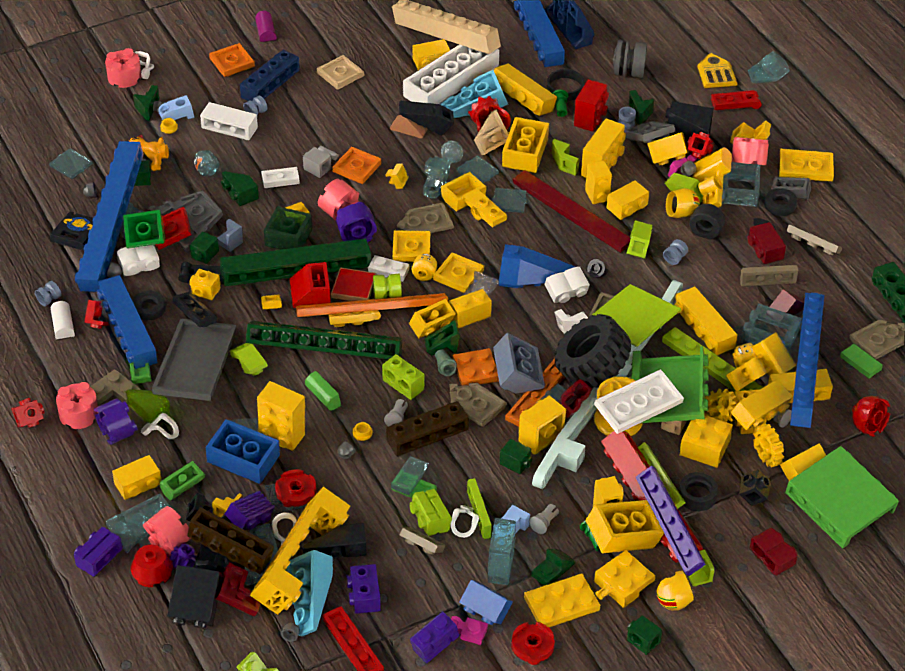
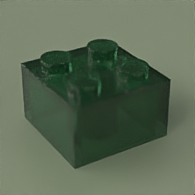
(287, 229)

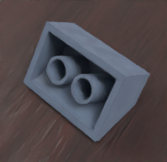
(518, 365)

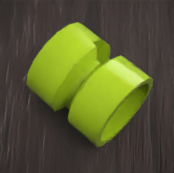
(387, 286)

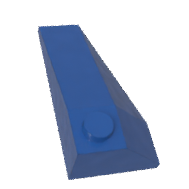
(526, 267)

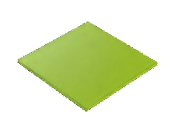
(638, 313)

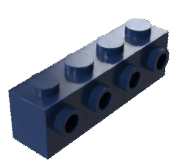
(270, 76)

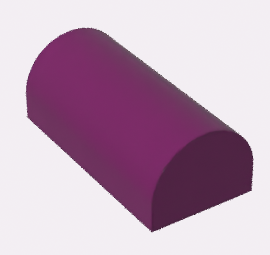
(265, 26)

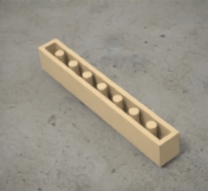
(446, 26)

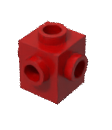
(694, 142)
(21, 415)

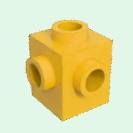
(205, 284)

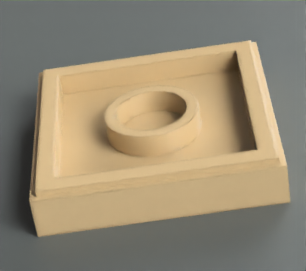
(340, 72)

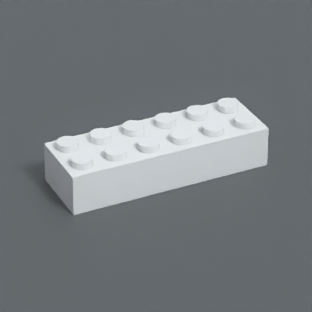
(448, 74)

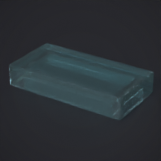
(409, 475)

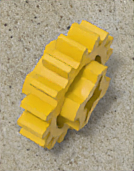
(721, 405)
(768, 445)

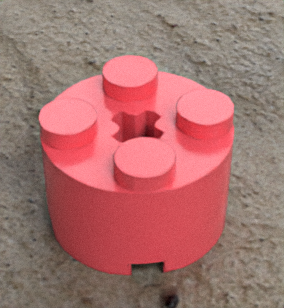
(123, 68)
(750, 151)
(337, 196)
(77, 405)
(167, 530)

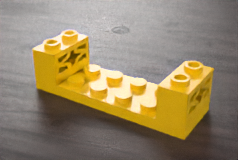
(279, 588)

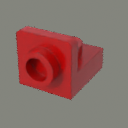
(93, 313)

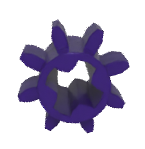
(183, 556)

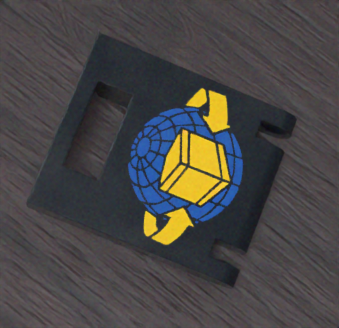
(74, 225)

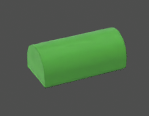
(323, 390)
(181, 480)

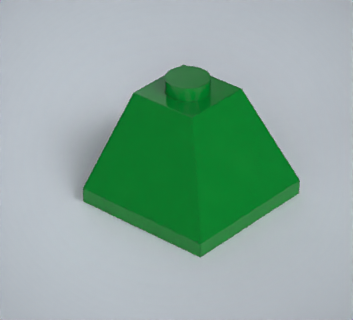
(144, 229)

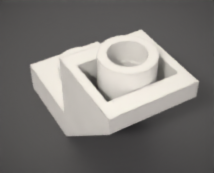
(566, 322)

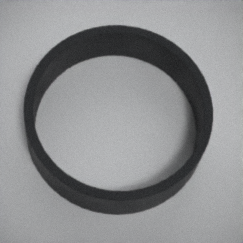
(566, 73)

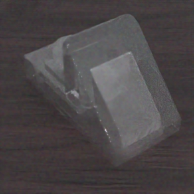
(482, 281)

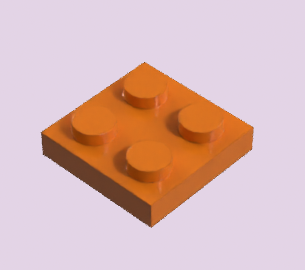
(231, 60)
(357, 165)
(476, 367)

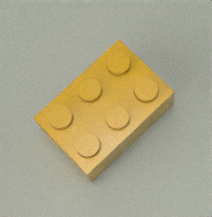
(525, 144)
(604, 145)
(281, 415)
(624, 526)

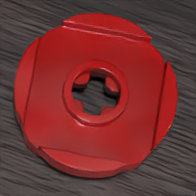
(299, 497)
(533, 653)

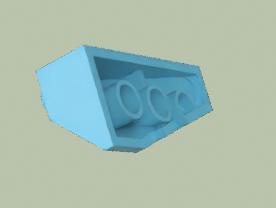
(483, 86)
(316, 573)

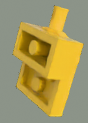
(623, 579)

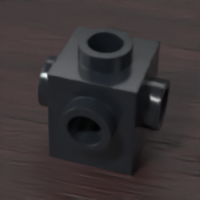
(754, 487)

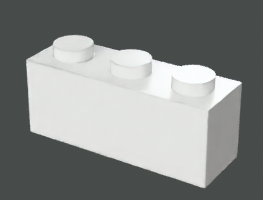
(229, 121)

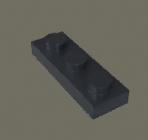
(194, 309)

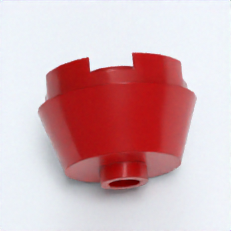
(151, 565)

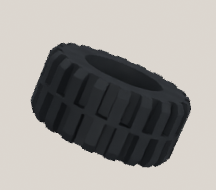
(593, 350)

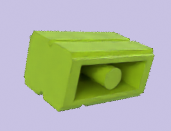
(430, 512)

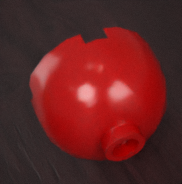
(871, 414)

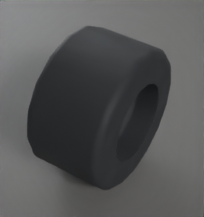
(702, 228)

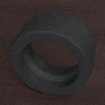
(698, 479)

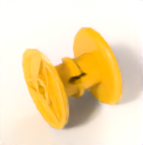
(606, 387)

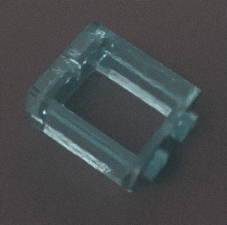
(746, 173)
(775, 317)
(501, 551)

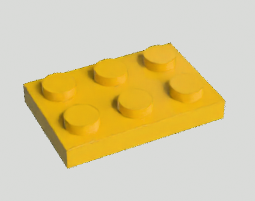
(806, 164)
(562, 601)

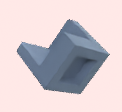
(232, 237)

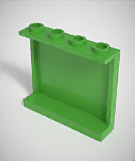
(687, 376)
(840, 495)

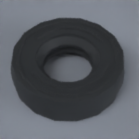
(782, 194)
(149, 296)

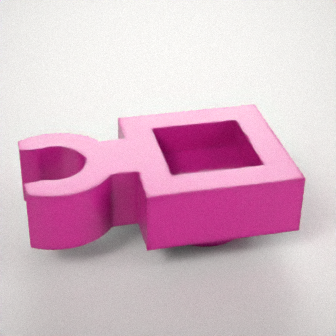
(675, 167)
(471, 630)

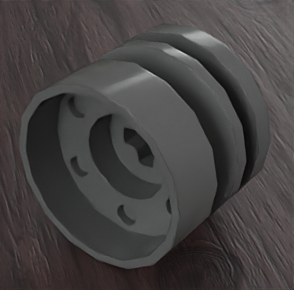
(630, 58)

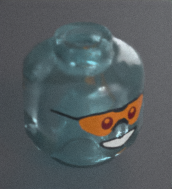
(206, 163)

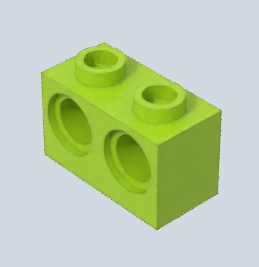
(403, 377)

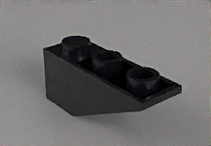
(429, 115)
(341, 542)

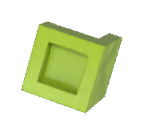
(704, 574)

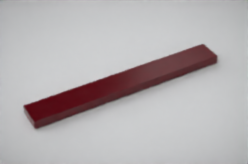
(572, 211)

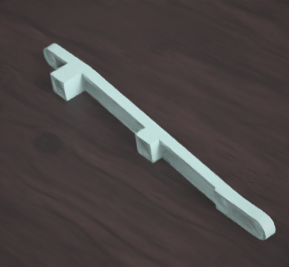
(565, 450)

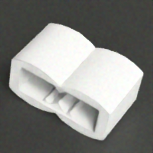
(138, 259)
(567, 285)

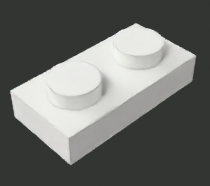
(280, 177)
(387, 266)

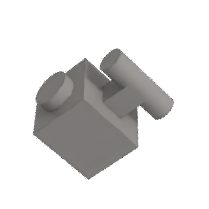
(318, 160)

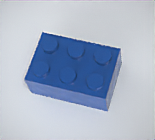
(242, 451)

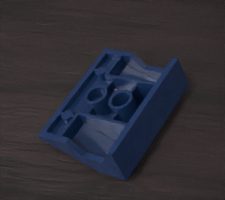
(571, 22)

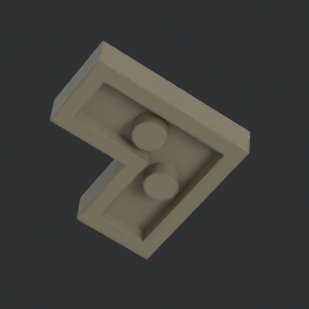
(113, 384)

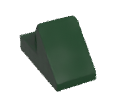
(145, 103)
(643, 108)
(445, 337)
(552, 567)

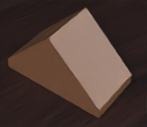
(408, 127)

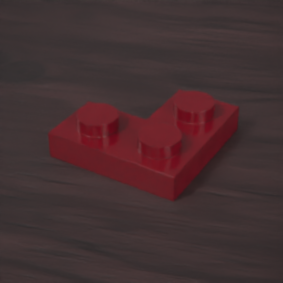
(233, 591)

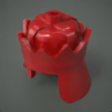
(483, 108)

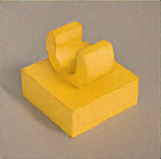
(398, 176)

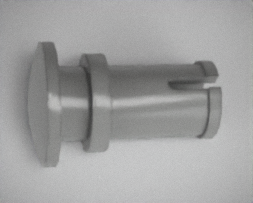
(396, 414)
(783, 418)
(542, 520)

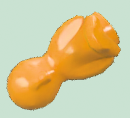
(153, 150)

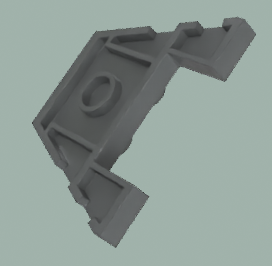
(201, 214)

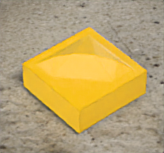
(271, 302)

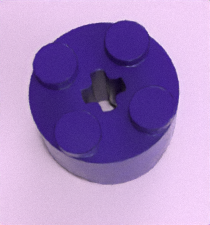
(356, 222)
(114, 420)

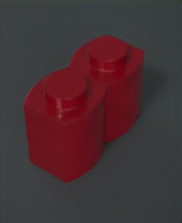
(574, 396)
(773, 551)

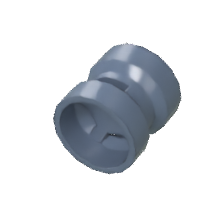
(256, 106)
(627, 117)
(675, 252)
(47, 293)

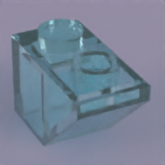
(769, 69)

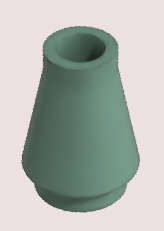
(445, 363)

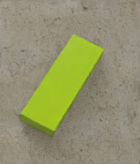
(479, 508)

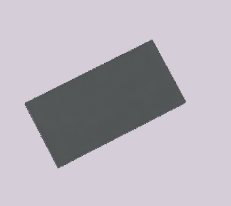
(194, 360)

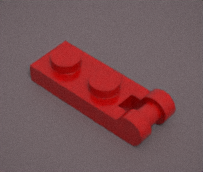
(736, 100)

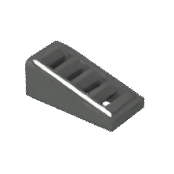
(799, 186)

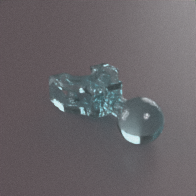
(439, 168)

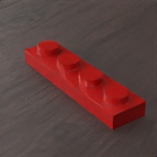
(351, 640)

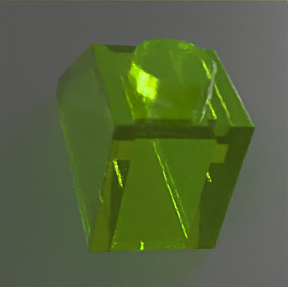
(147, 405)

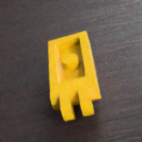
(356, 318)

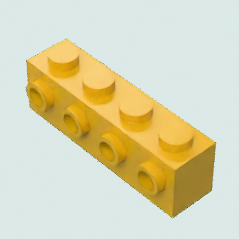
(525, 90)
(706, 321)

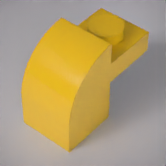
(745, 131)

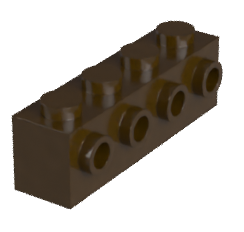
(427, 428)
(230, 541)

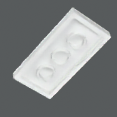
(638, 401)

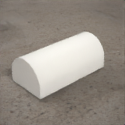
(62, 320)

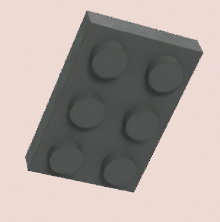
(648, 131)

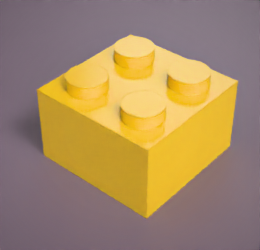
(541, 424)
(706, 440)

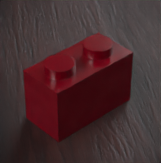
(766, 243)

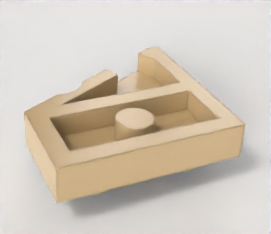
(491, 134)

